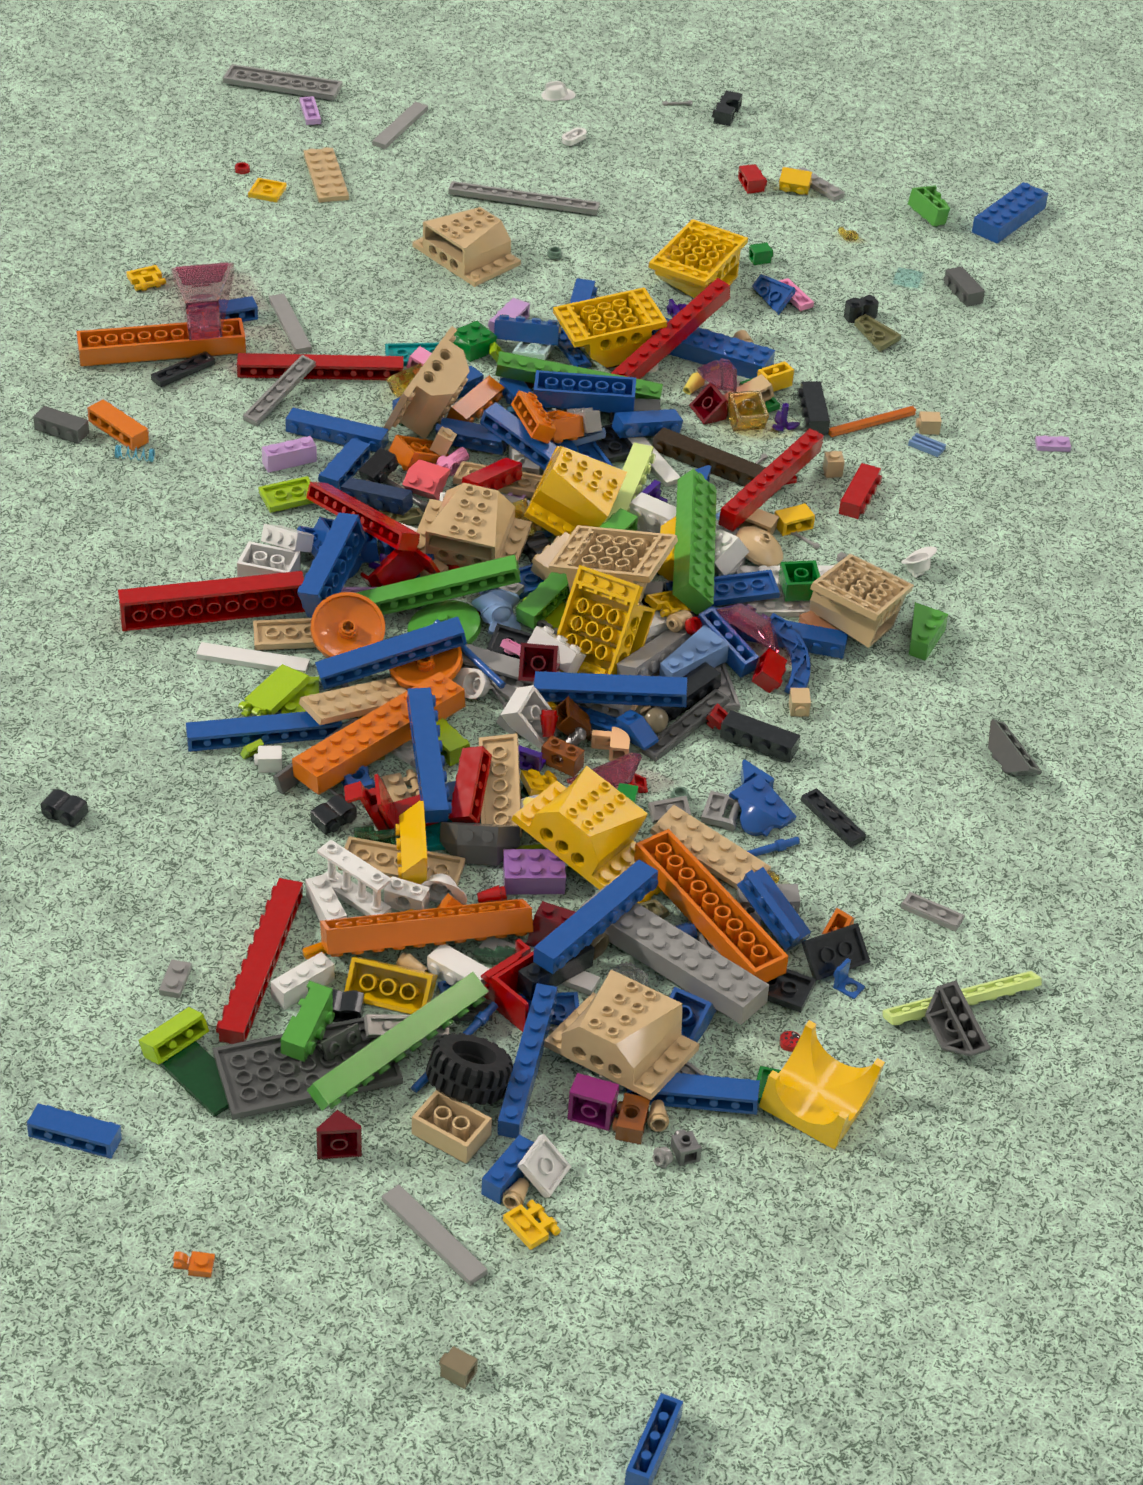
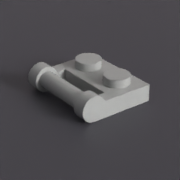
(715, 810)

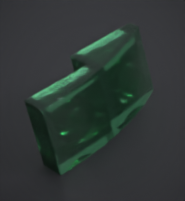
(369, 833)
(493, 957)

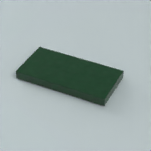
(198, 1076)

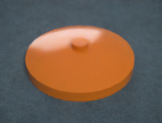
(346, 623)
(415, 672)

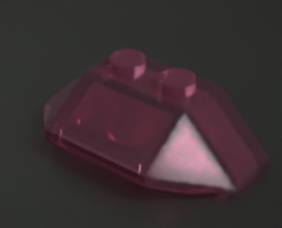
(721, 374)
(751, 623)
(618, 770)

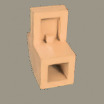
(616, 742)

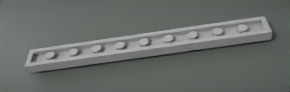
(524, 198)

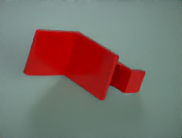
(400, 567)
(379, 803)
(503, 985)

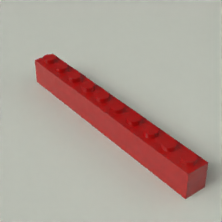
(677, 330)
(327, 366)
(770, 480)
(372, 521)
(260, 962)

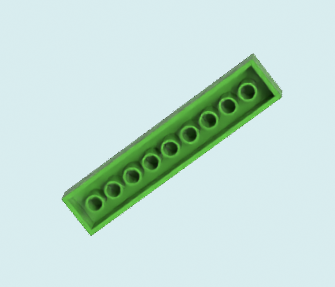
(696, 542)

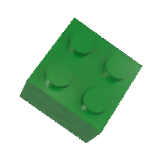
(474, 340)
(797, 578)

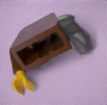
(572, 721)

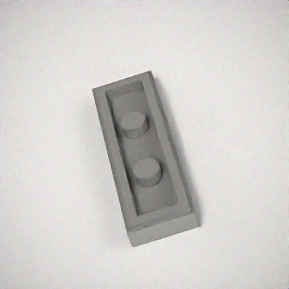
(932, 911)

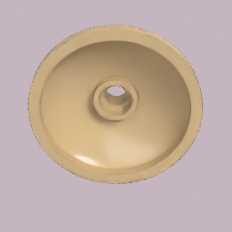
(762, 546)

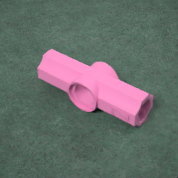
(453, 460)

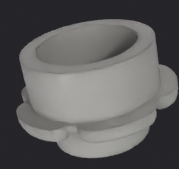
(662, 1156)

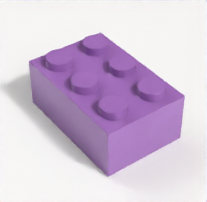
(533, 872)

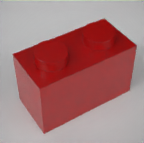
(752, 178)
(769, 670)

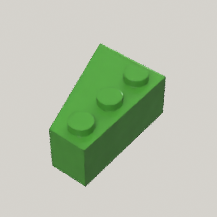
(929, 204)
(926, 630)
(310, 1023)

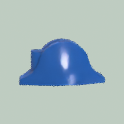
(756, 821)

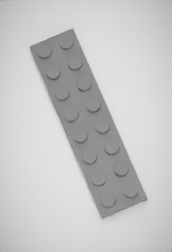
(282, 82)

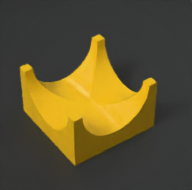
(819, 1091)

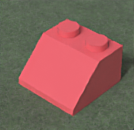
(426, 479)

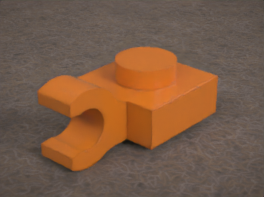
(198, 1264)

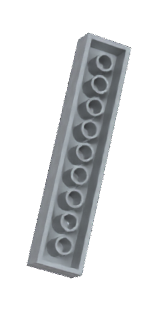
(688, 963)

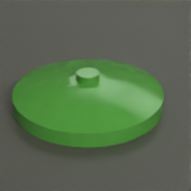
(446, 610)

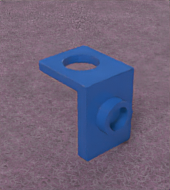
(842, 979)

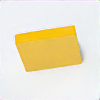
(267, 190)

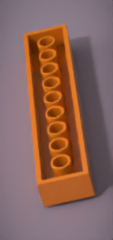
(155, 343)
(370, 737)
(711, 907)
(426, 927)

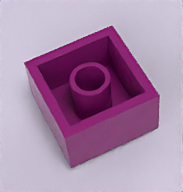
(593, 1101)

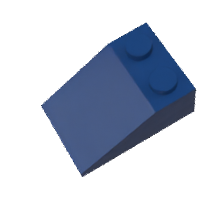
(695, 1013)

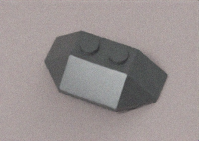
(1009, 751)
(479, 842)
(955, 1022)

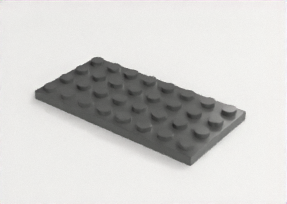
(264, 1080)

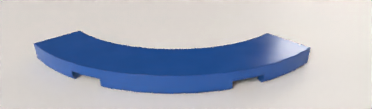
(797, 652)

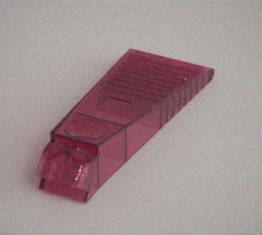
(204, 297)

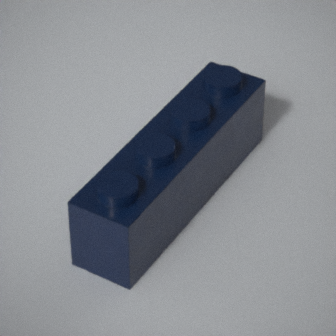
(379, 496)

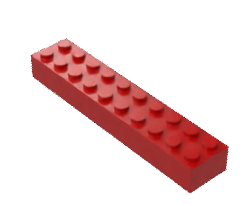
(210, 600)

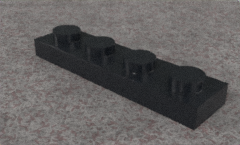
(183, 369)
(833, 817)

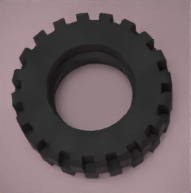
(469, 1068)

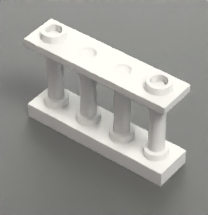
(365, 874)

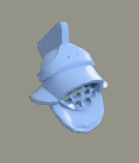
(497, 607)

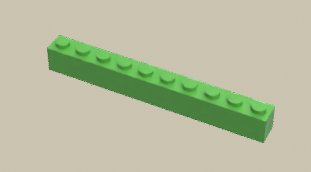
(524, 369)
(445, 585)
(555, 588)
(397, 1041)

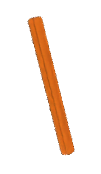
(871, 421)

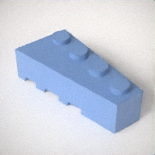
(699, 648)

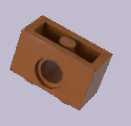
(563, 756)
(632, 1118)

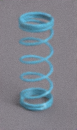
(118, 453)

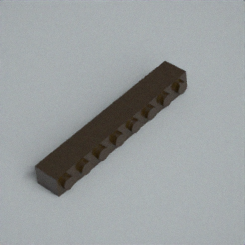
(701, 454)

